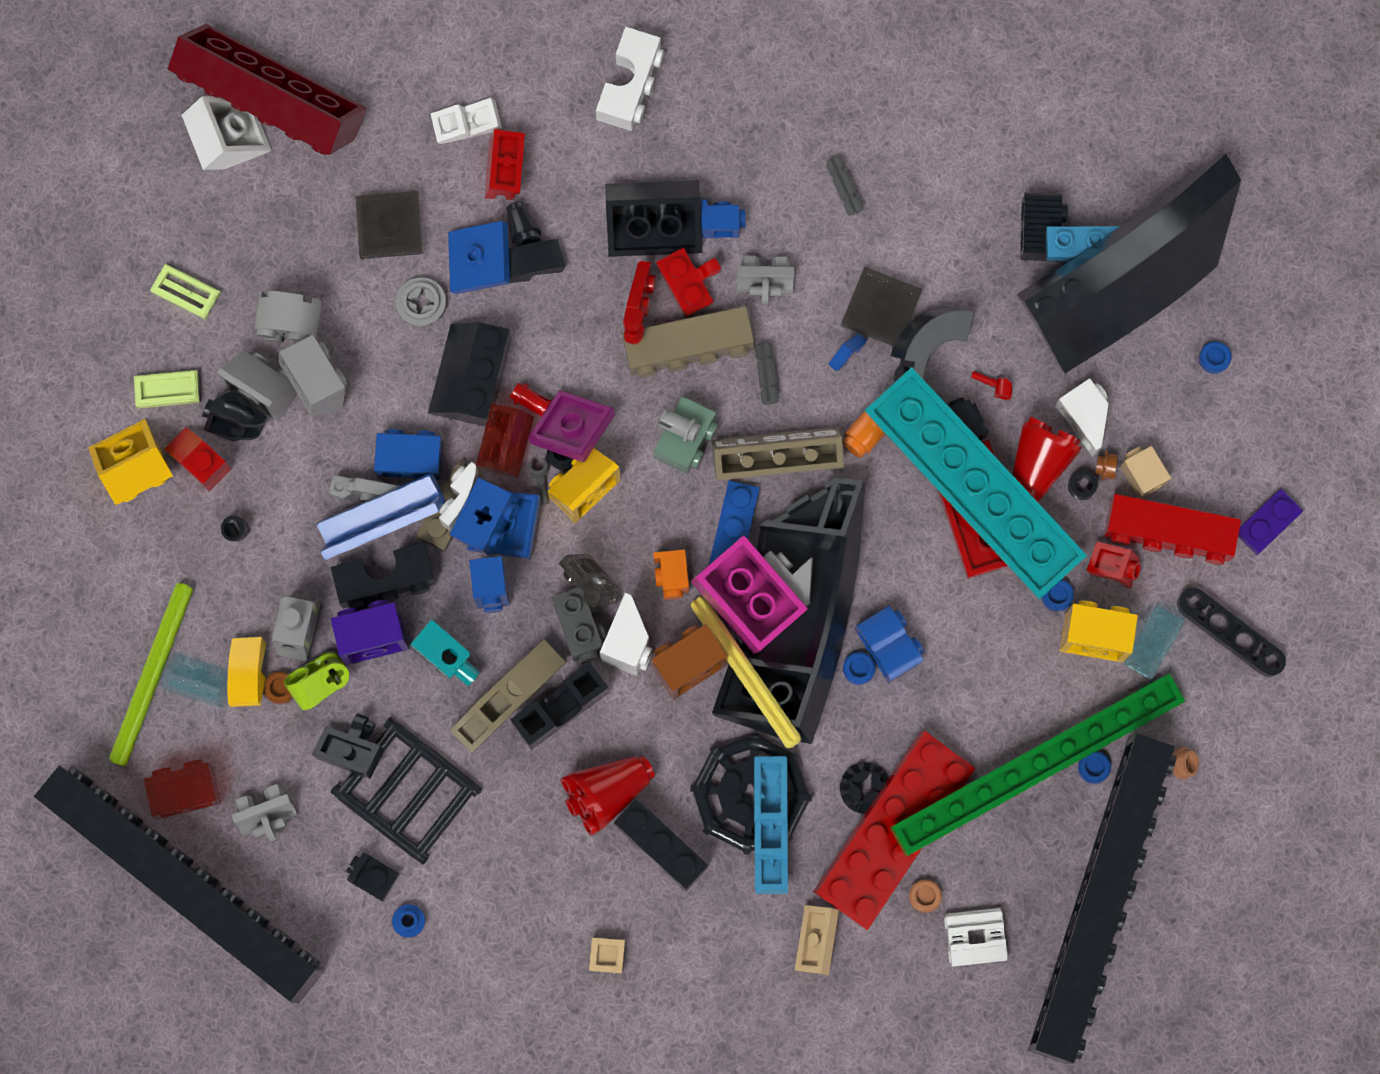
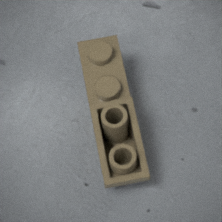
(508, 695)

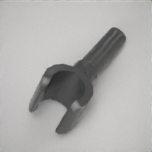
(540, 480)

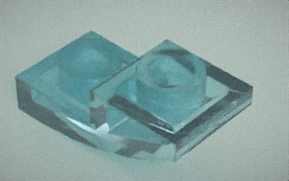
(1154, 642)

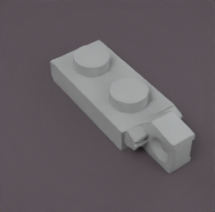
(345, 488)

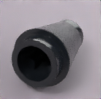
(522, 225)

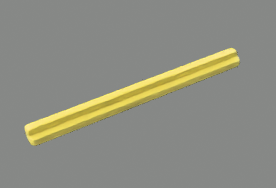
(747, 674)

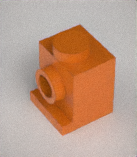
(672, 573)

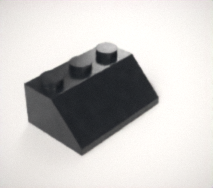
(653, 218)
(470, 372)

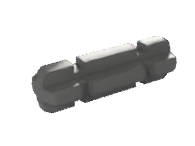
(844, 185)
(766, 373)

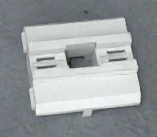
(967, 954)

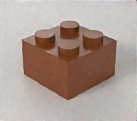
(688, 660)

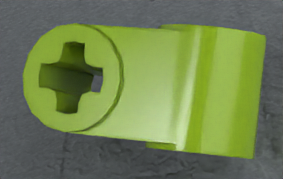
(315, 682)

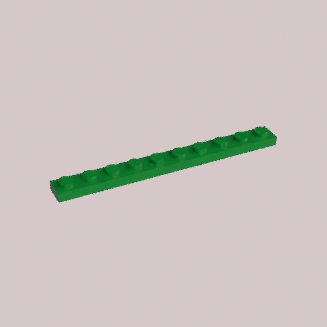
(1037, 765)

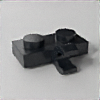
(351, 749)

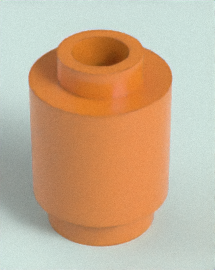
(862, 436)

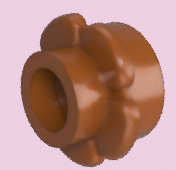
(1107, 465)

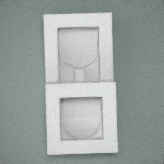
(466, 122)

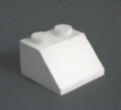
(223, 133)
(627, 640)

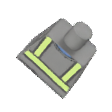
(295, 627)

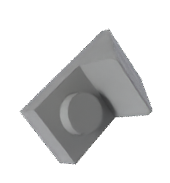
(800, 581)

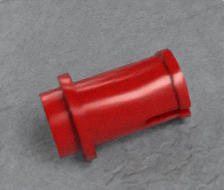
(529, 399)

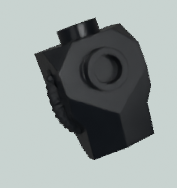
(233, 417)

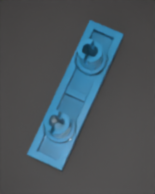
(1069, 242)

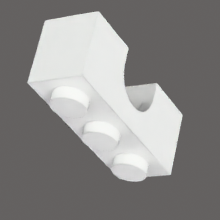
(622, 104)

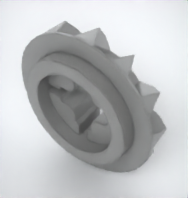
(411, 291)

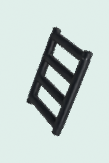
(394, 831)

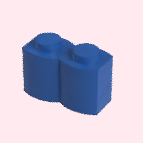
(889, 643)

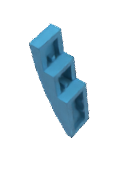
(771, 825)

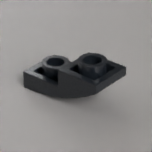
(535, 259)

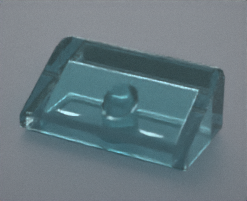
(196, 680)

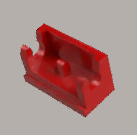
(504, 164)

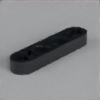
(1233, 629)

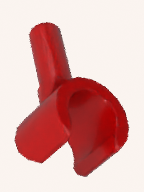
(1002, 386)

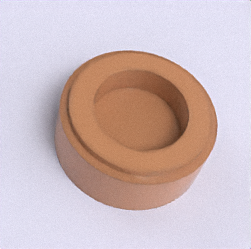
(925, 896)

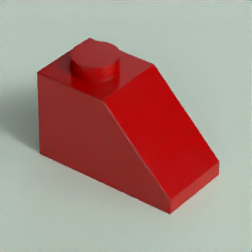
(198, 458)

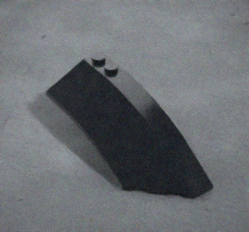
(1135, 267)
(804, 656)

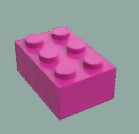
(749, 595)

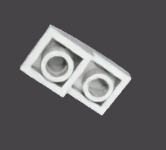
(462, 485)

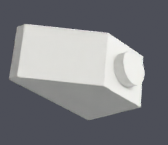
(1086, 413)

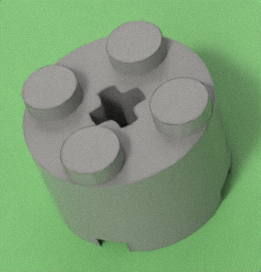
(286, 316)

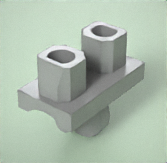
(765, 280)
(266, 816)

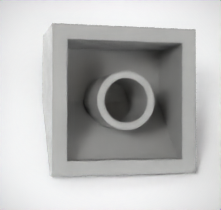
(258, 383)

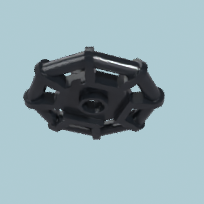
(734, 784)

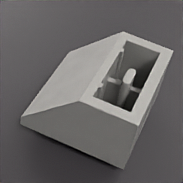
(313, 376)

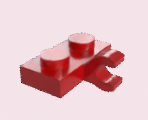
(687, 282)

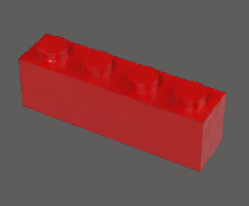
(1172, 528)

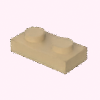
(816, 940)

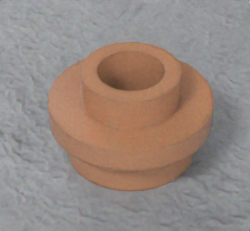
(1186, 763)

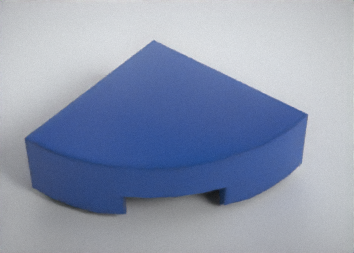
(853, 345)

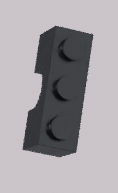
(411, 573)
(562, 706)
(661, 845)

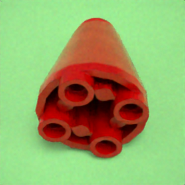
(1042, 456)
(605, 790)

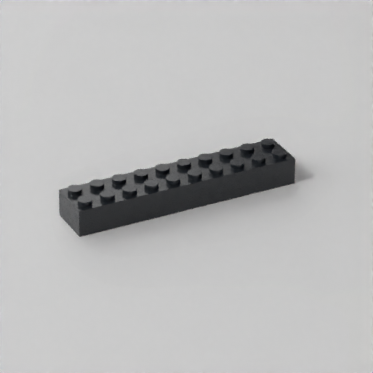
(178, 884)
(1101, 899)

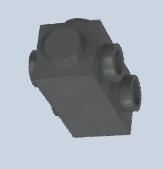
(578, 625)

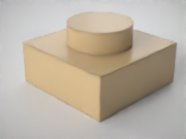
(607, 955)

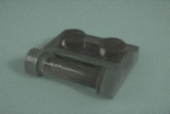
(591, 578)

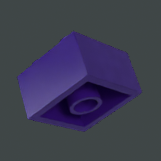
(369, 632)

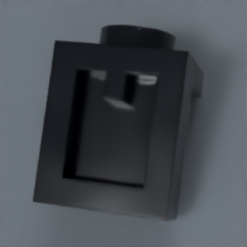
(372, 876)

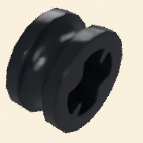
(1086, 494)

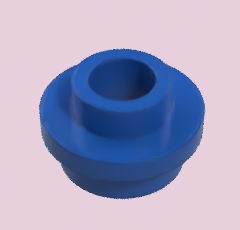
(416, 928)

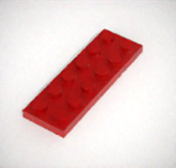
(872, 859)

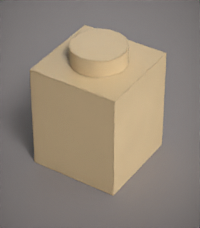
(1144, 471)

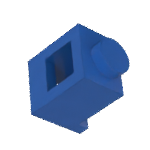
(721, 220)

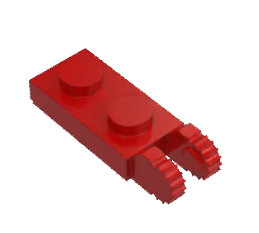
(638, 303)

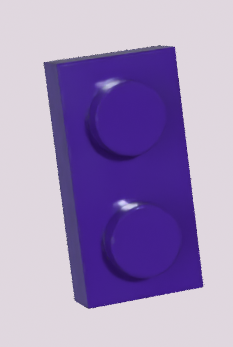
(1269, 521)

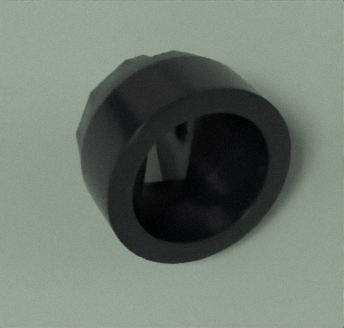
(230, 533)

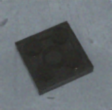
(389, 225)
(881, 306)

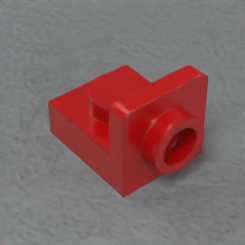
(1114, 564)

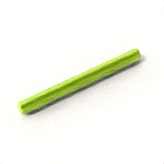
(151, 674)

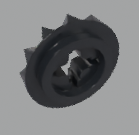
(857, 774)

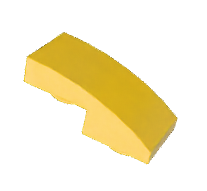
(245, 676)

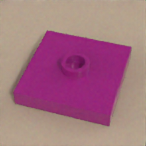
(571, 426)

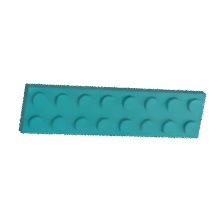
(975, 483)

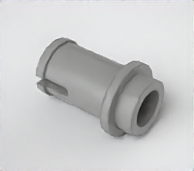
(680, 425)

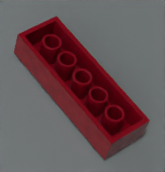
(266, 89)

